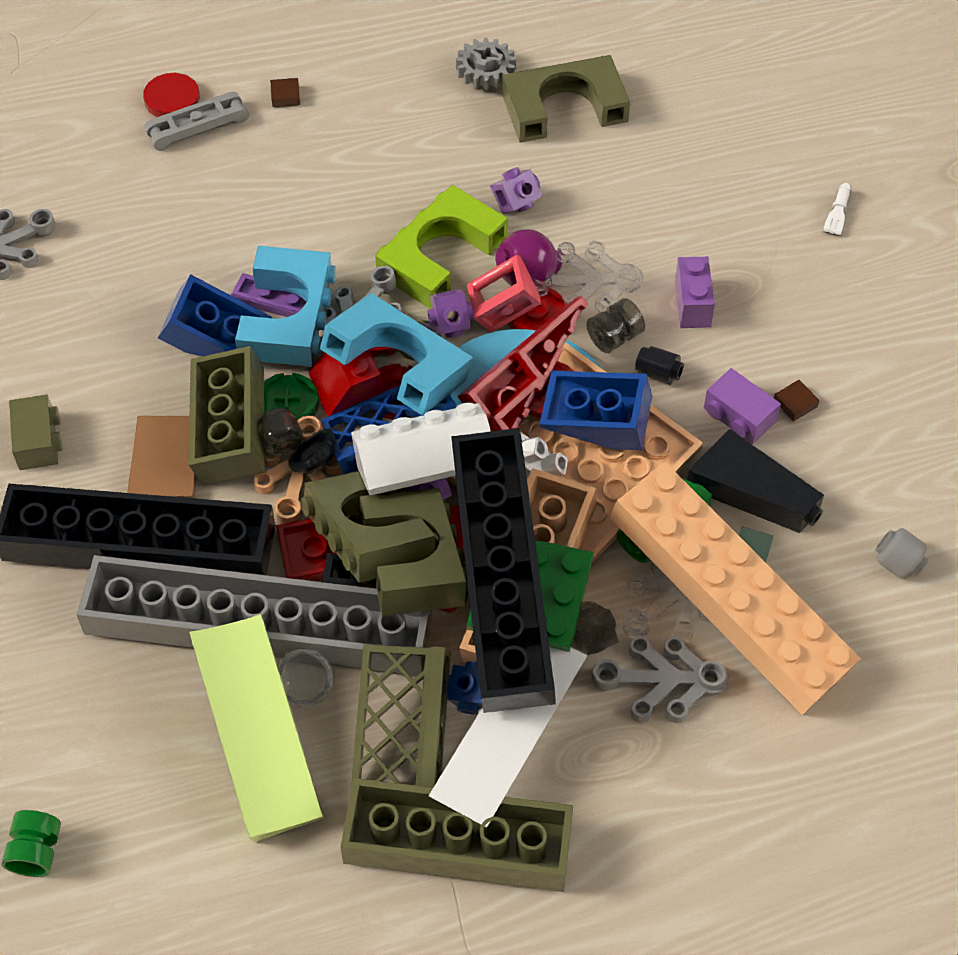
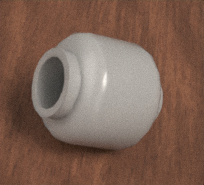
(901, 553)

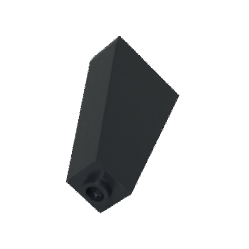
(756, 484)

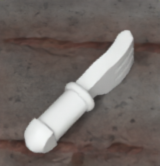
(836, 217)

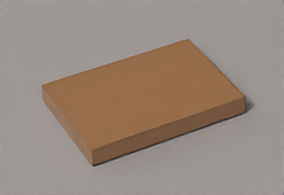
(162, 457)

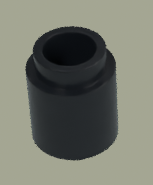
(659, 364)

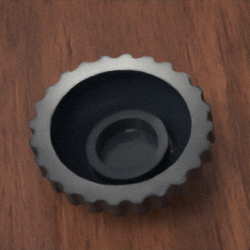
(313, 452)

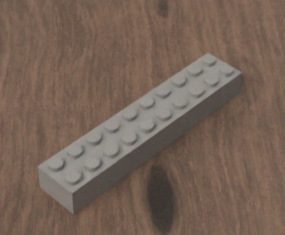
(170, 600)

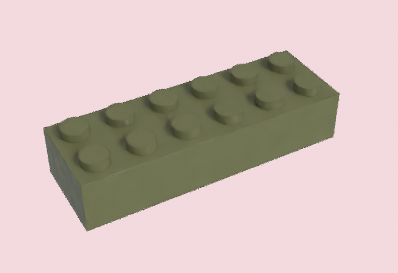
(410, 832)

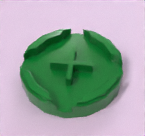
(291, 393)

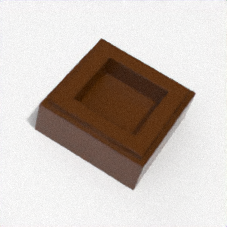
(285, 92)
(796, 400)

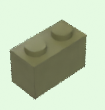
(34, 432)

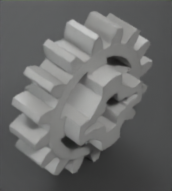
(485, 63)

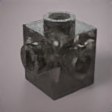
(594, 629)

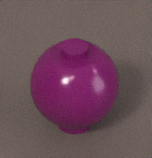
(534, 249)

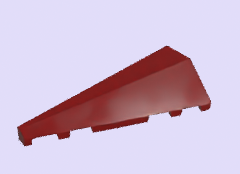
(515, 380)

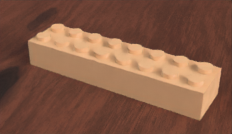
(733, 587)

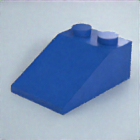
(204, 319)
(598, 407)

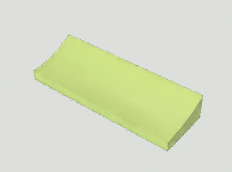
(256, 728)

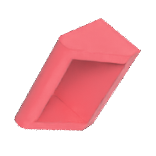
(507, 304)

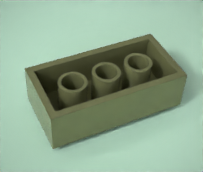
(225, 415)

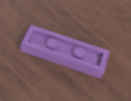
(271, 301)

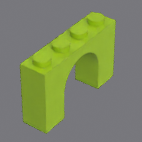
(450, 214)

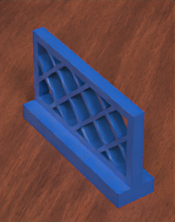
(354, 417)

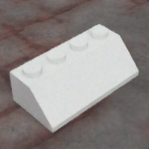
(413, 448)

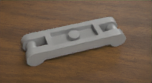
(195, 119)

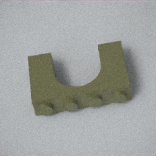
(591, 78)
(333, 507)
(423, 584)

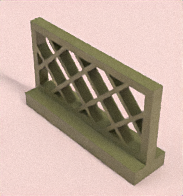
(432, 712)

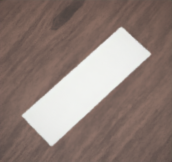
(498, 748)

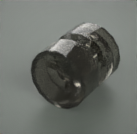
(616, 325)

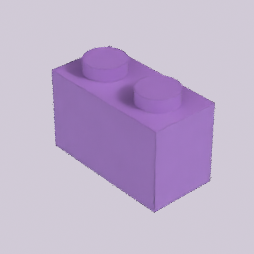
(694, 292)
(741, 406)

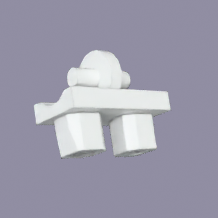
(539, 458)

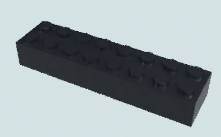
(76, 524)
(502, 572)

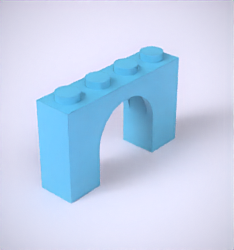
(378, 324)
(296, 337)

